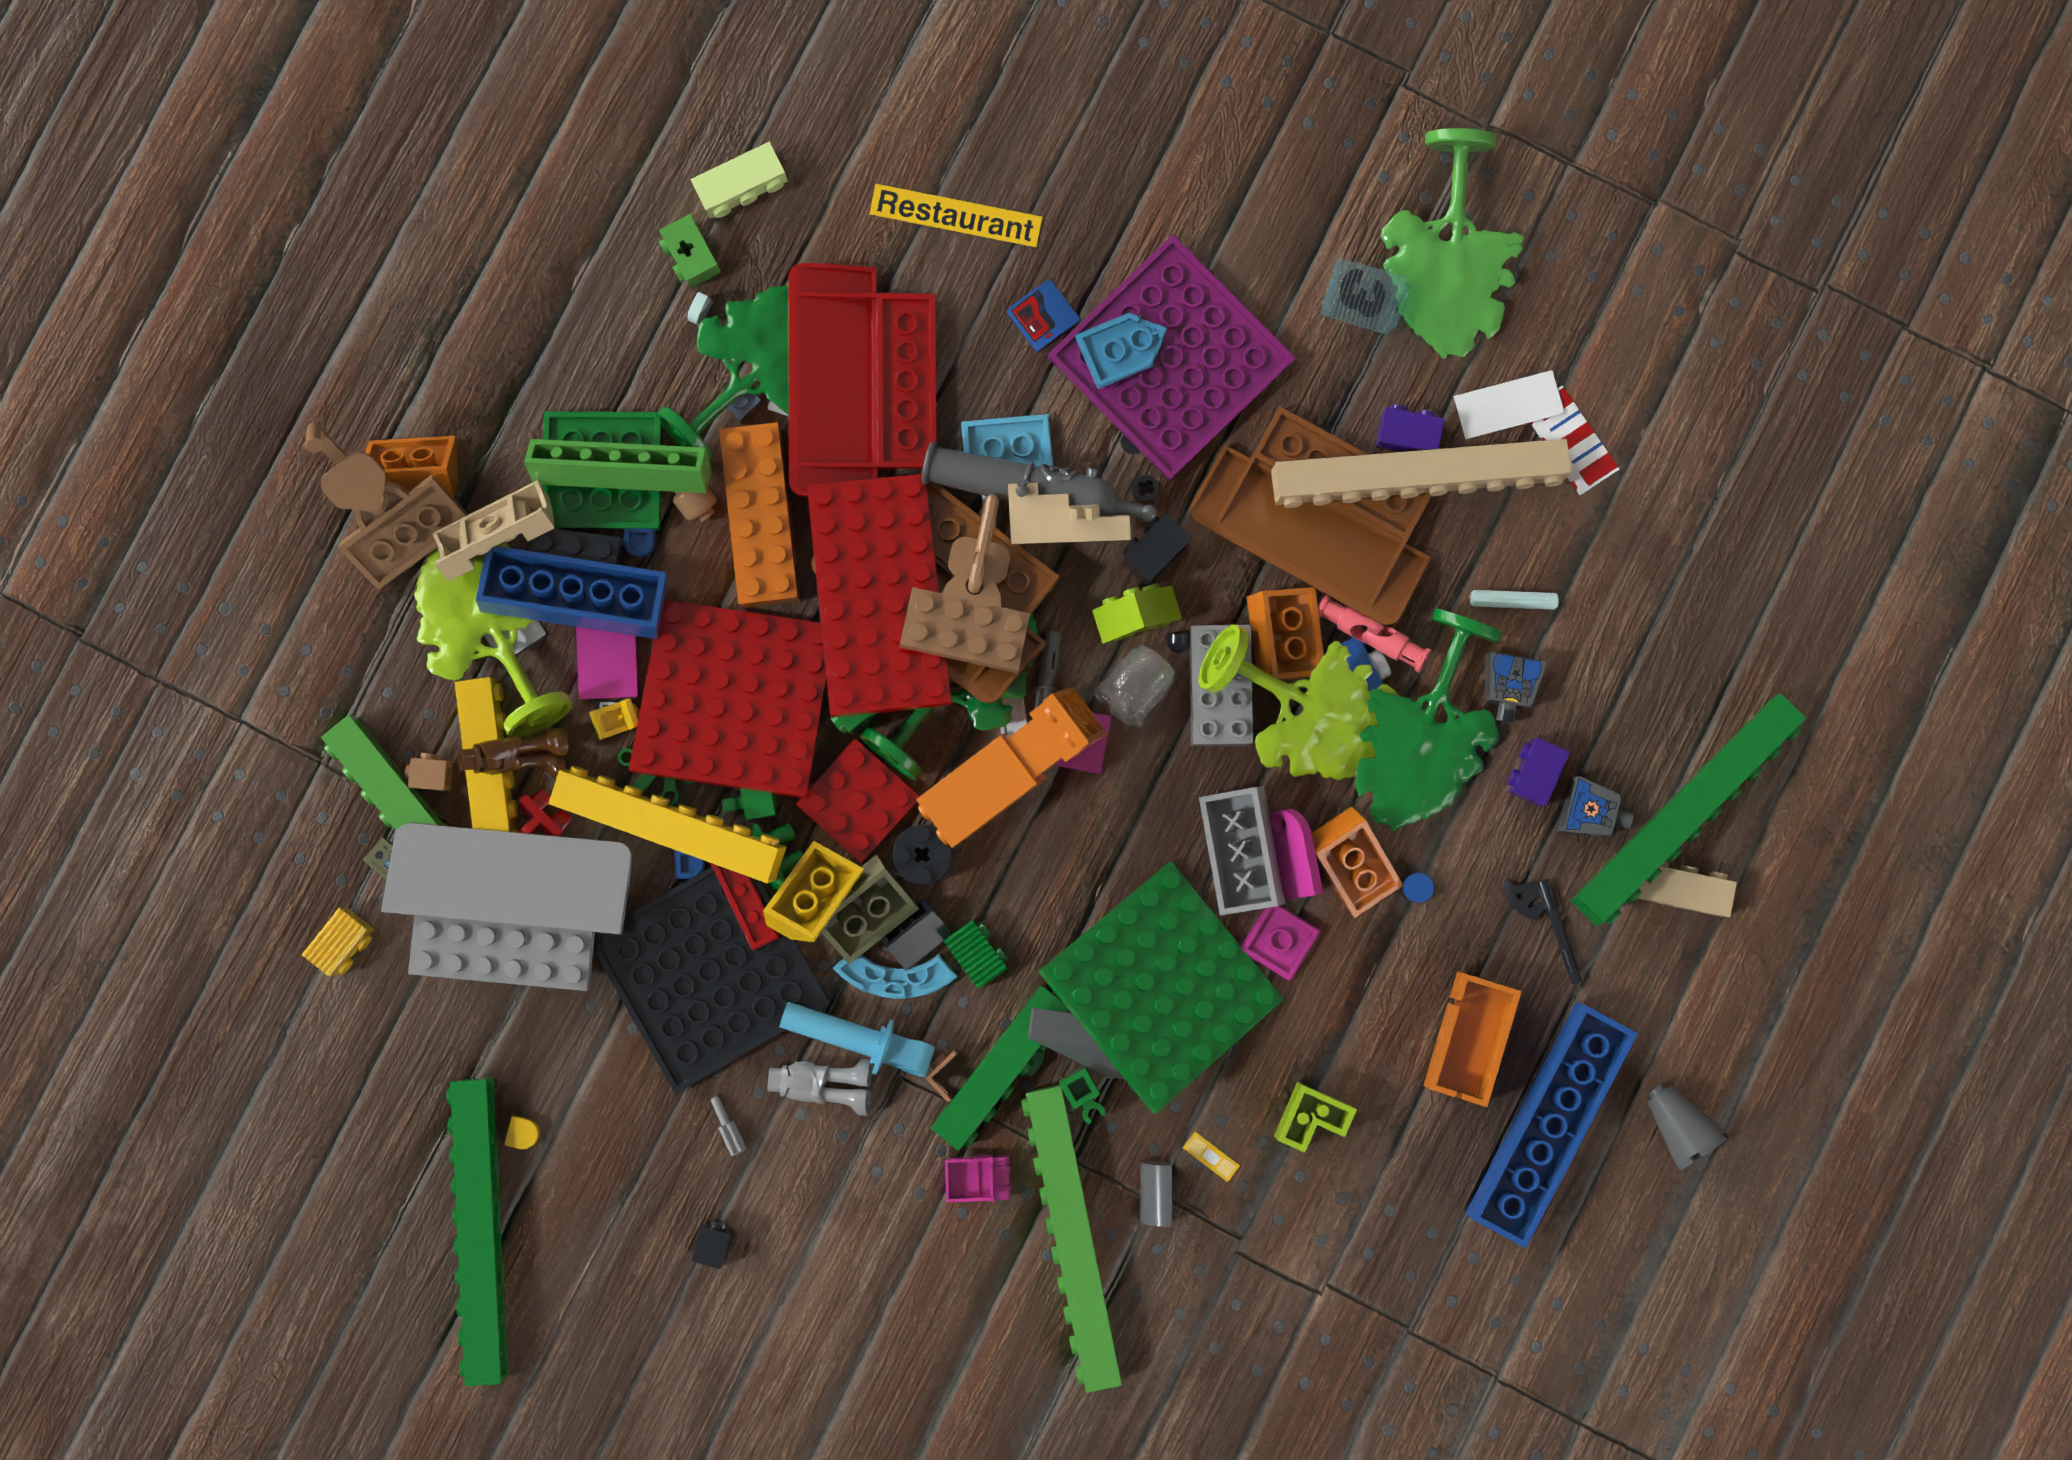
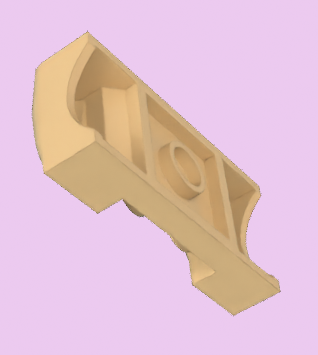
(522, 512)

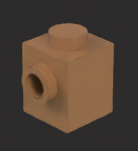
(429, 773)

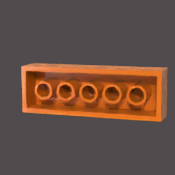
(760, 515)

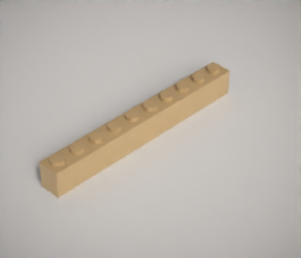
(1420, 472)

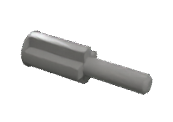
(729, 1129)

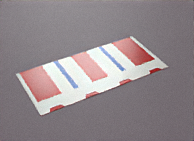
(1587, 454)

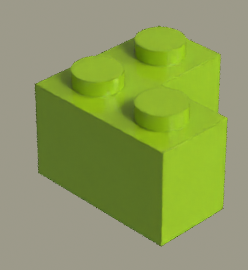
(1136, 612)
(1307, 1110)

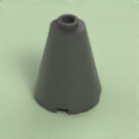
(1683, 1126)

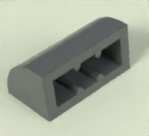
(1156, 1193)

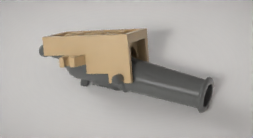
(1043, 500)

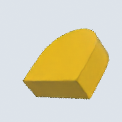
(522, 1133)

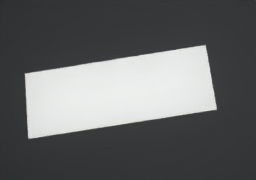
(1508, 404)

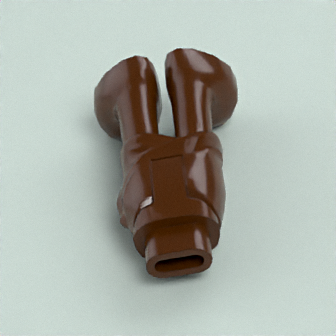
(502, 755)

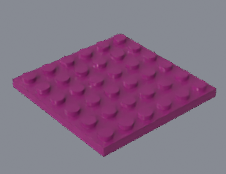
(1206, 367)

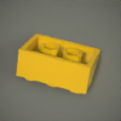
(811, 893)

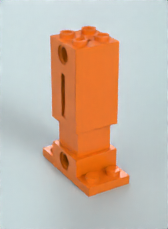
(1010, 767)

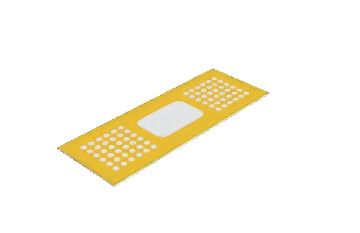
(1211, 1156)

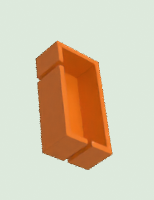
(1472, 1039)

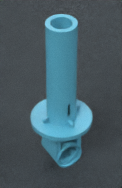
(881, 1045)

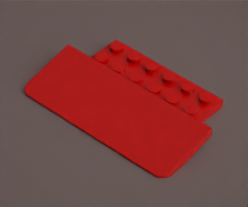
(857, 376)

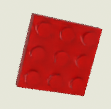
(858, 801)

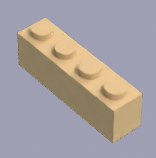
(1691, 890)

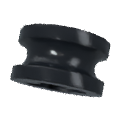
(1147, 498)

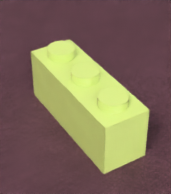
(739, 181)

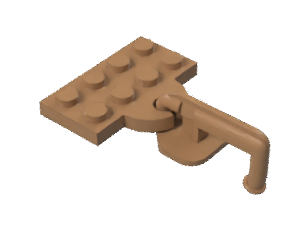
(390, 531)
(968, 615)

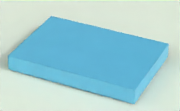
(1010, 438)

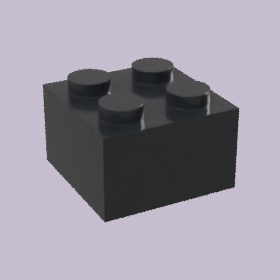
(1155, 550)

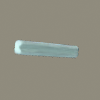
(1514, 599)

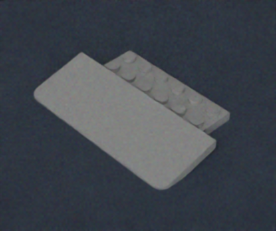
(506, 903)

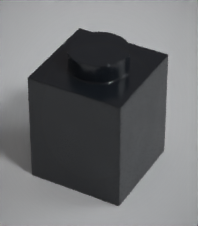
(713, 1244)

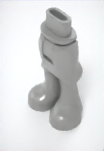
(807, 1082)

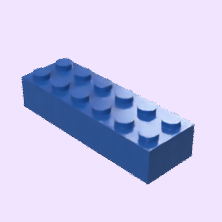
(572, 591)

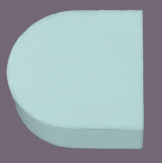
(699, 308)

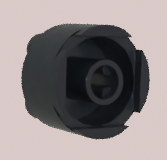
(905, 855)

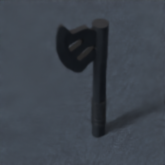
(1548, 902)

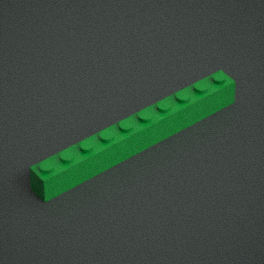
(1687, 810)
(478, 1231)

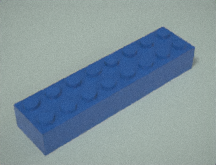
(1551, 1124)

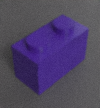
(1409, 430)
(1537, 771)

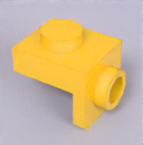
(615, 718)

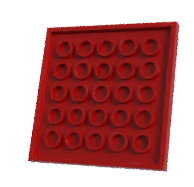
(732, 700)

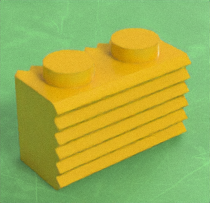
(338, 942)

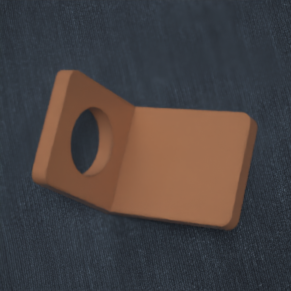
(937, 1065)

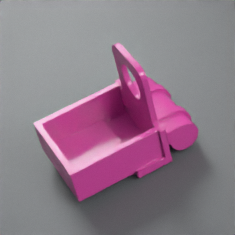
(977, 1178)

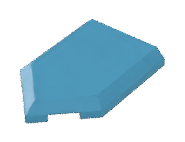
(1120, 348)

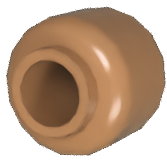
(695, 504)

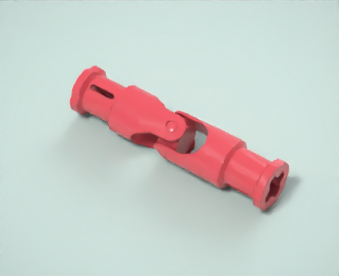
(1377, 635)

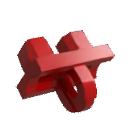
(534, 809)

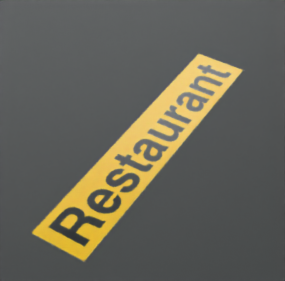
(955, 215)

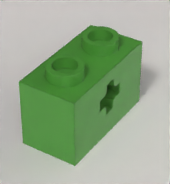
(684, 235)

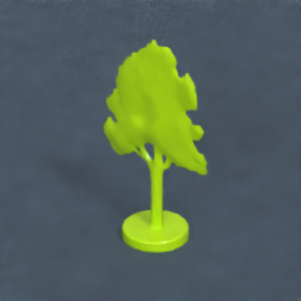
(456, 627)
(1334, 706)

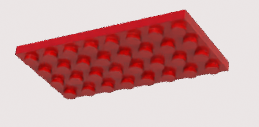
(868, 555)

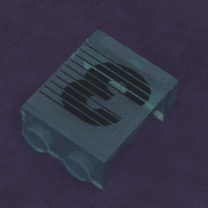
(1364, 296)

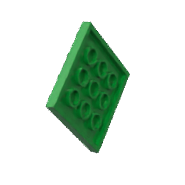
(603, 507)

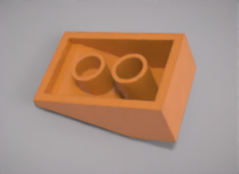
(1354, 862)

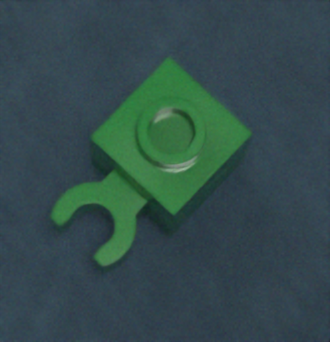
(755, 804)
(1080, 1091)

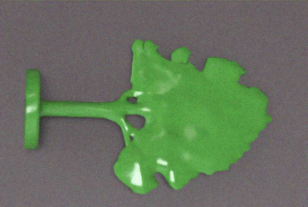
(1454, 277)

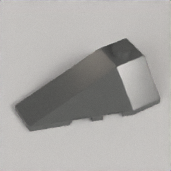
(1066, 1036)

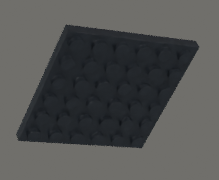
(698, 982)

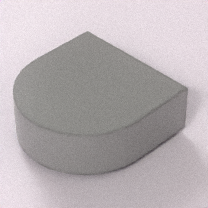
(1380, 664)

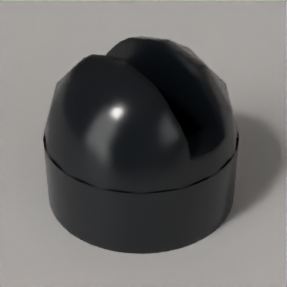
(1178, 641)

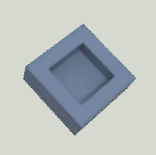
(744, 406)

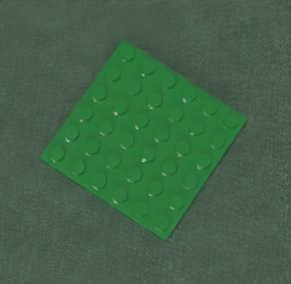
(1161, 987)

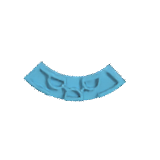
(896, 982)

